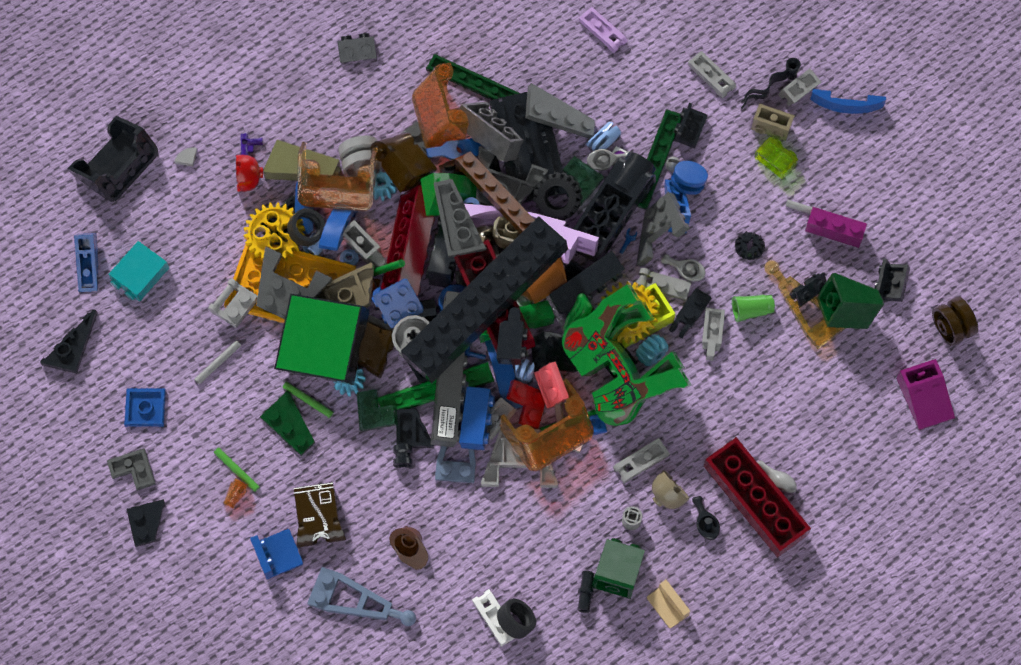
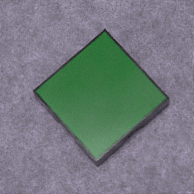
(321, 339)

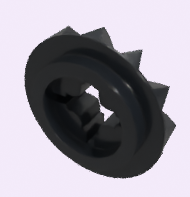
(754, 252)

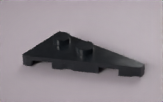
(69, 352)

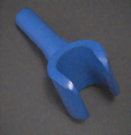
(629, 238)
(471, 354)

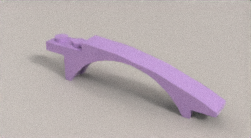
(576, 240)

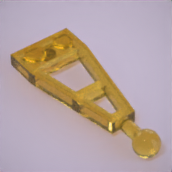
(820, 333)

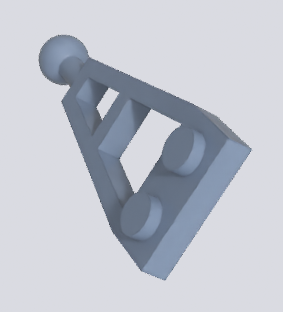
(452, 470)
(325, 588)

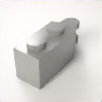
(363, 244)

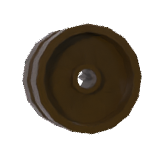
(955, 321)

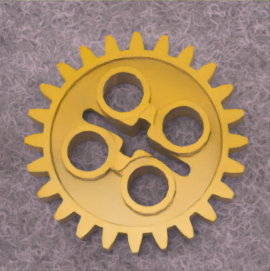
(258, 244)
(642, 327)

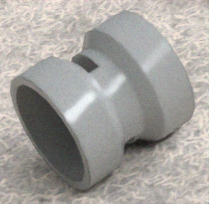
(632, 522)

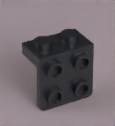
(549, 350)

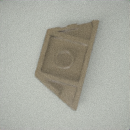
(352, 287)

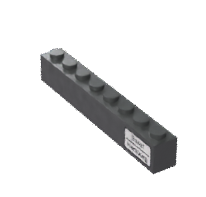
(448, 398)

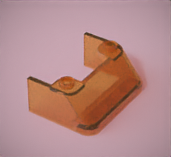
(333, 190)
(555, 441)

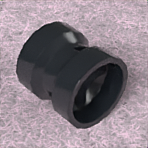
(402, 456)

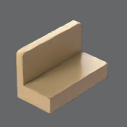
(668, 604)

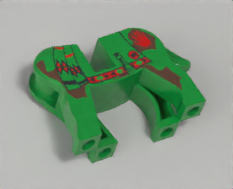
(592, 345)

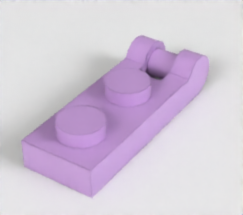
(602, 29)

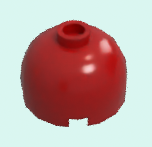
(247, 173)

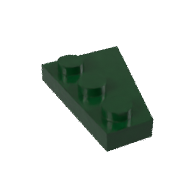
(288, 423)

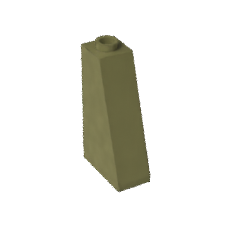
(284, 162)

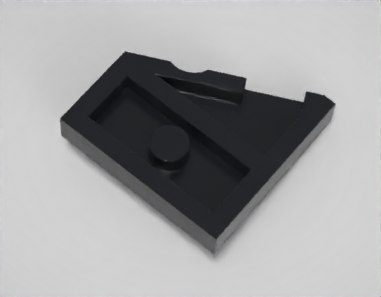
(411, 429)
(145, 521)

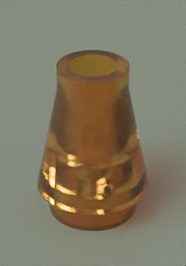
(235, 492)

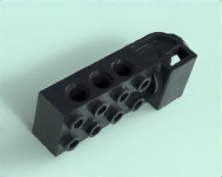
(616, 201)

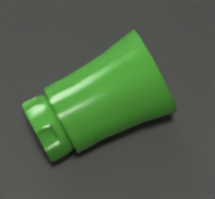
(752, 306)

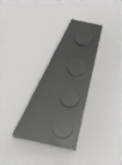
(555, 113)
(458, 228)

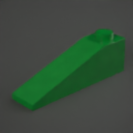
(463, 184)

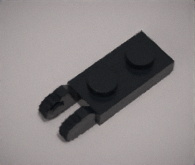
(691, 311)

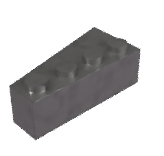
(491, 131)

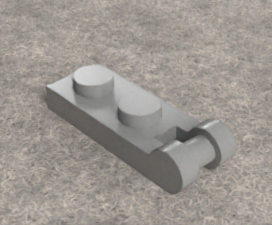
(711, 74)
(668, 285)
(641, 460)

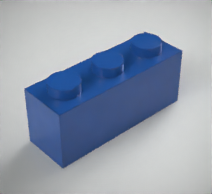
(476, 418)

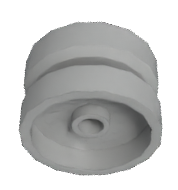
(356, 153)
(406, 330)

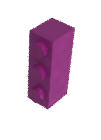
(836, 227)

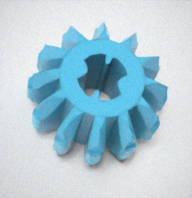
(384, 190)
(652, 350)
(359, 379)

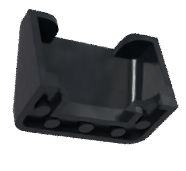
(118, 161)

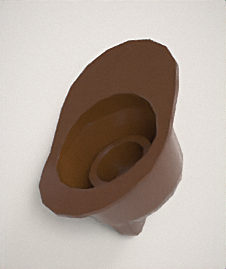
(409, 547)

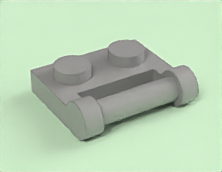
(239, 305)

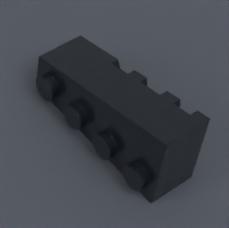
(441, 268)
(589, 281)

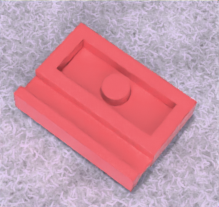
(551, 385)

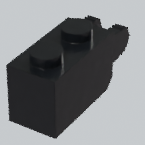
(511, 339)

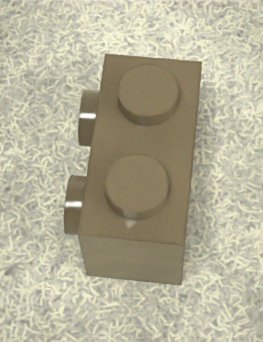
(772, 122)

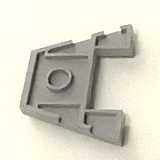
(505, 456)

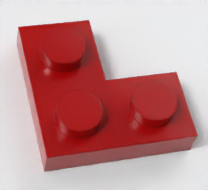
(530, 399)

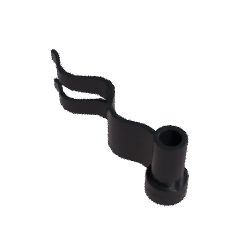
(792, 69)

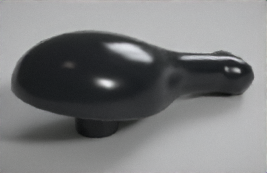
(706, 523)

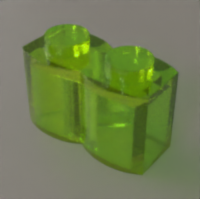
(776, 157)

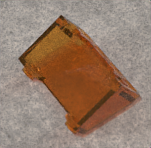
(432, 110)

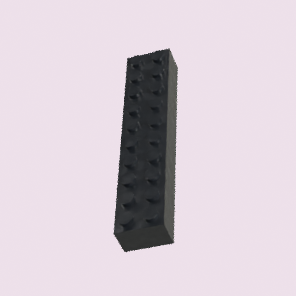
(484, 299)

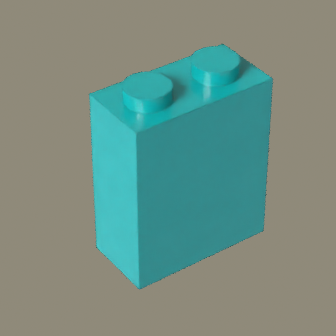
(138, 271)

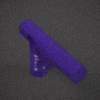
(249, 146)

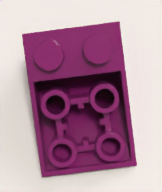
(926, 394)

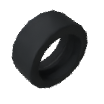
(293, 231)
(510, 625)

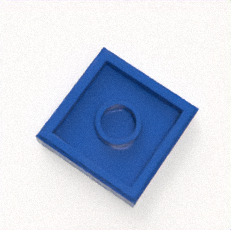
(145, 407)

